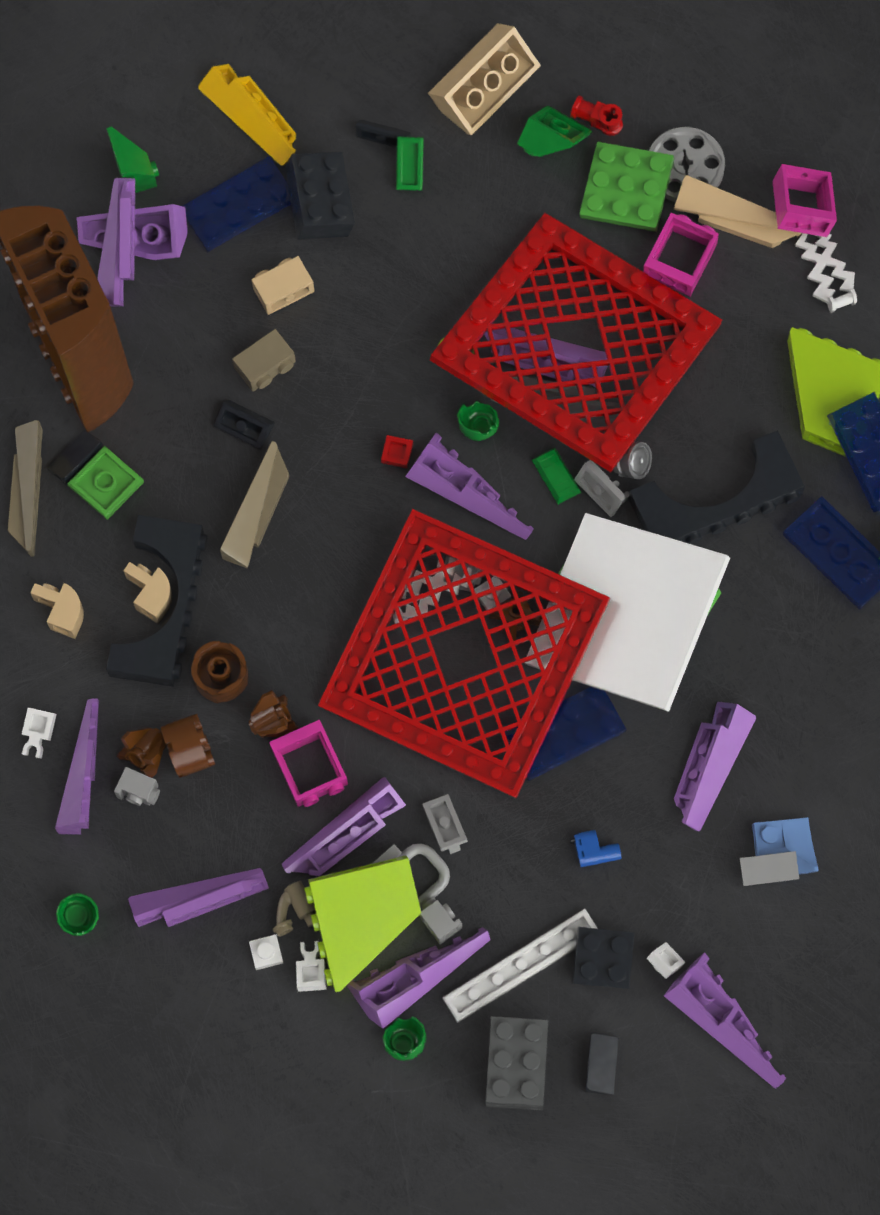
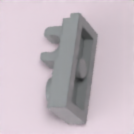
(601, 488)
(445, 824)

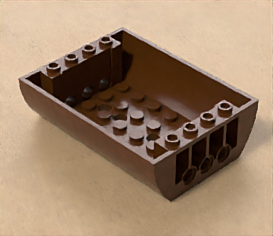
(66, 310)

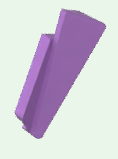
(119, 242)
(564, 352)
(346, 831)
(195, 898)

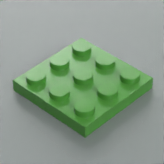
(627, 186)

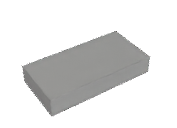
(769, 868)

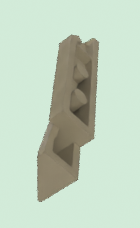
(26, 485)
(256, 509)

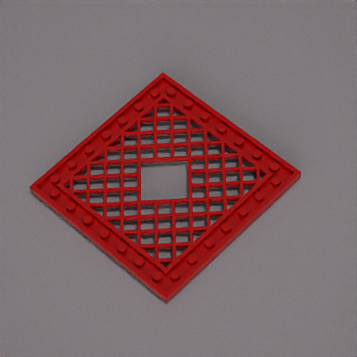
(604, 449)
(423, 531)

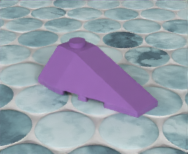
(158, 231)

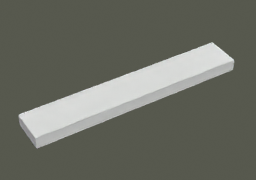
(516, 967)

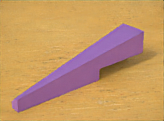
(448, 477)
(76, 797)
(394, 990)
(704, 1000)

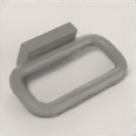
(432, 856)

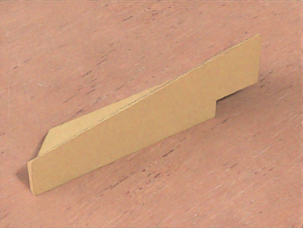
(730, 213)

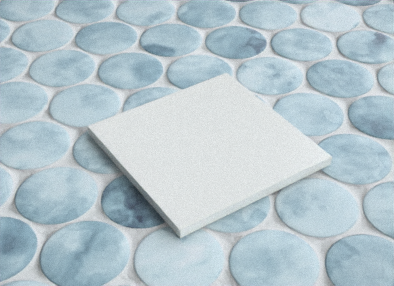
(654, 612)

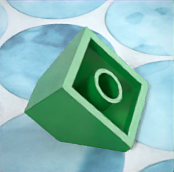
(551, 132)
(133, 161)

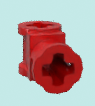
(599, 115)

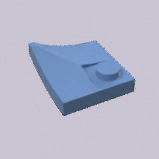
(786, 836)

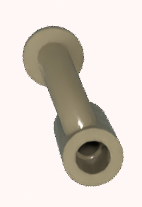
(294, 895)

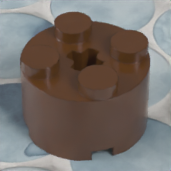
(215, 686)
(187, 745)

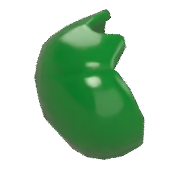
(478, 421)
(77, 914)
(404, 1038)

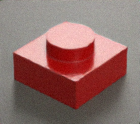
(397, 451)

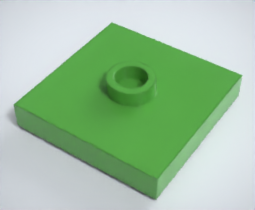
(105, 482)

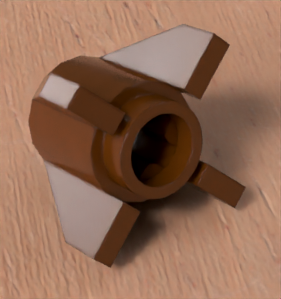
(510, 616)
(271, 717)
(143, 749)

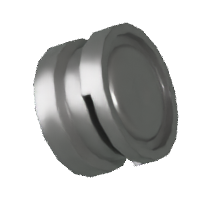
(635, 461)

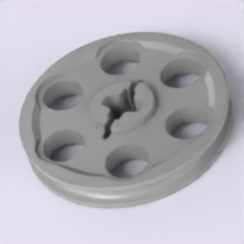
(694, 157)

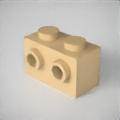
(282, 284)

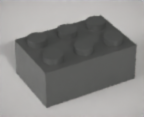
(517, 1063)

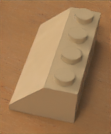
(485, 78)

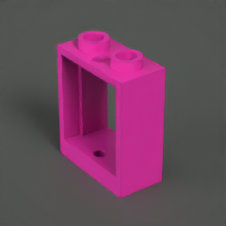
(801, 218)
(669, 275)
(296, 740)

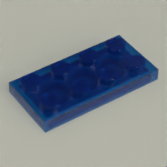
(238, 204)
(859, 435)
(837, 551)
(578, 727)

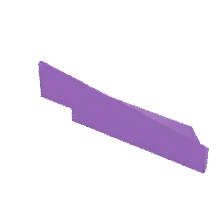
(711, 761)

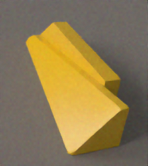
(250, 110)

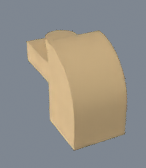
(155, 594)
(67, 608)

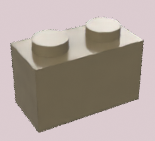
(264, 360)

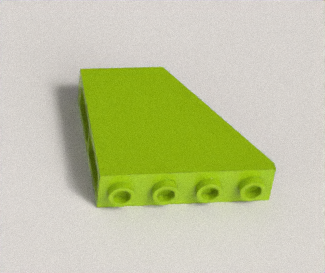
(825, 381)
(361, 914)

